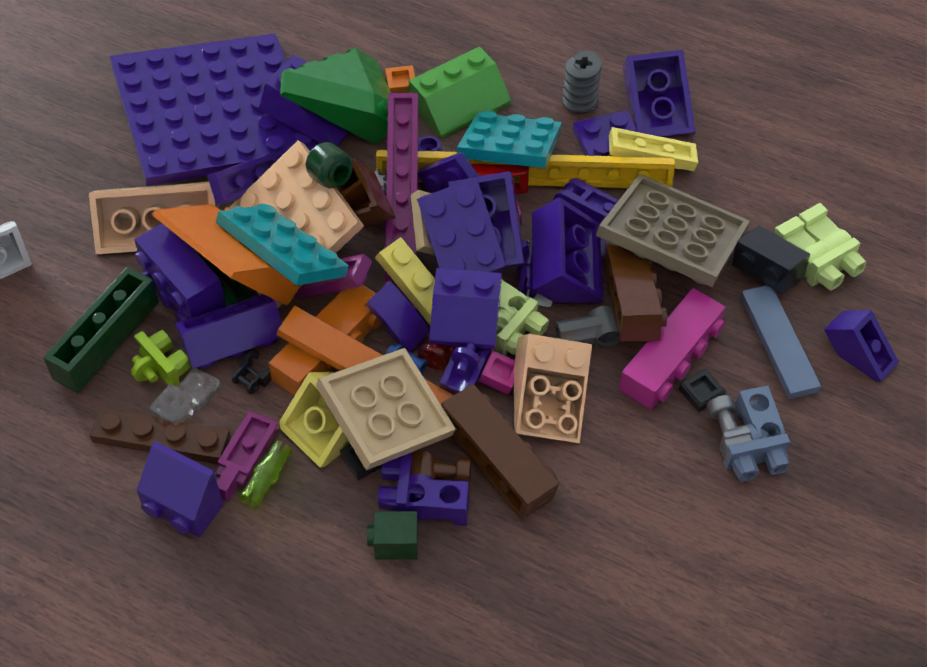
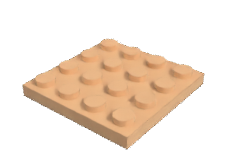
(303, 200)

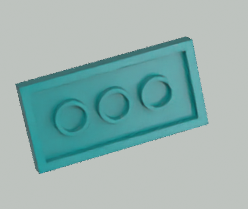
(282, 244)

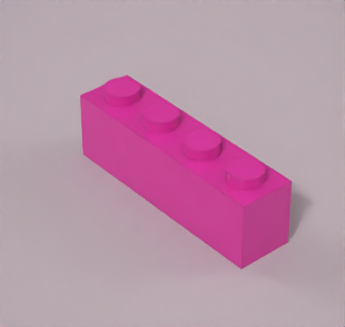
(664, 360)

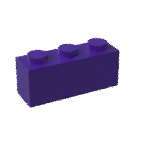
(229, 330)

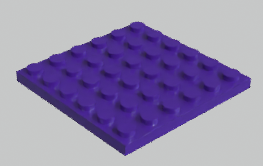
(199, 106)

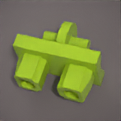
(154, 360)

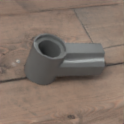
(596, 328)

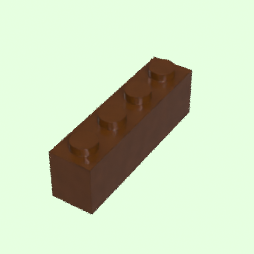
(634, 295)
(500, 452)

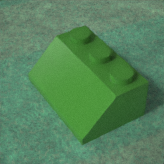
(458, 91)

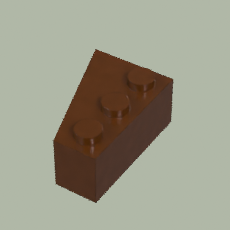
(366, 195)

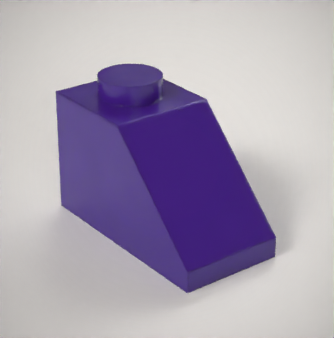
(862, 343)

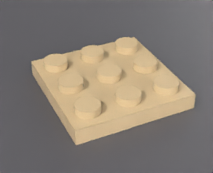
(385, 408)

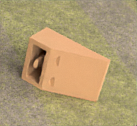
(550, 387)

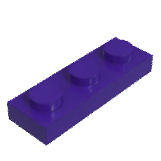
(235, 180)

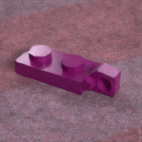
(244, 452)

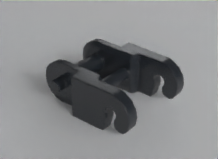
(262, 379)

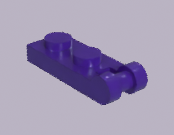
(587, 199)

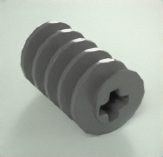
(582, 82)

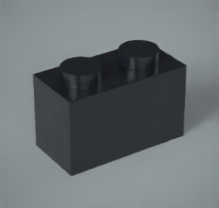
(770, 259)

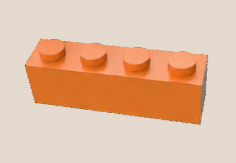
(345, 313)

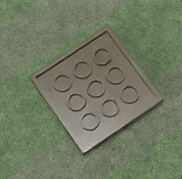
(673, 229)

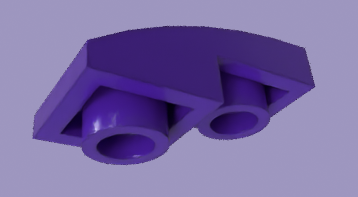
(398, 316)

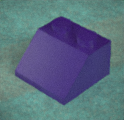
(465, 308)
(179, 490)

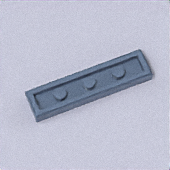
(780, 342)

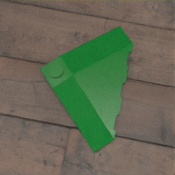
(343, 90)

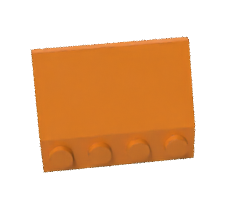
(199, 229)

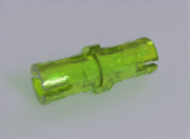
(265, 474)

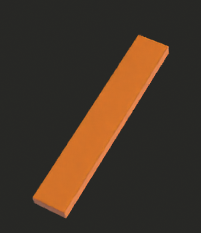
(332, 345)

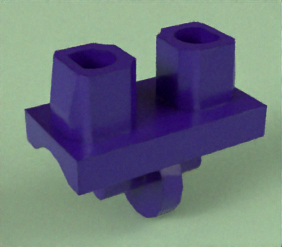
(464, 368)

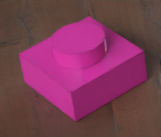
(498, 372)

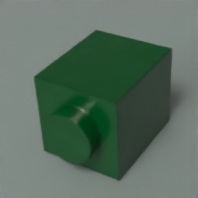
(394, 535)

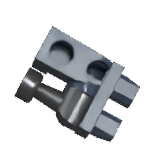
(755, 442)

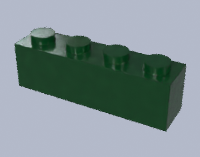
(101, 329)

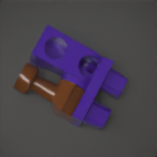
(422, 492)

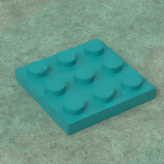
(510, 139)

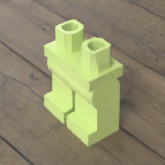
(828, 246)
(516, 317)

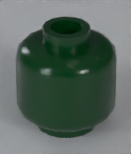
(329, 165)

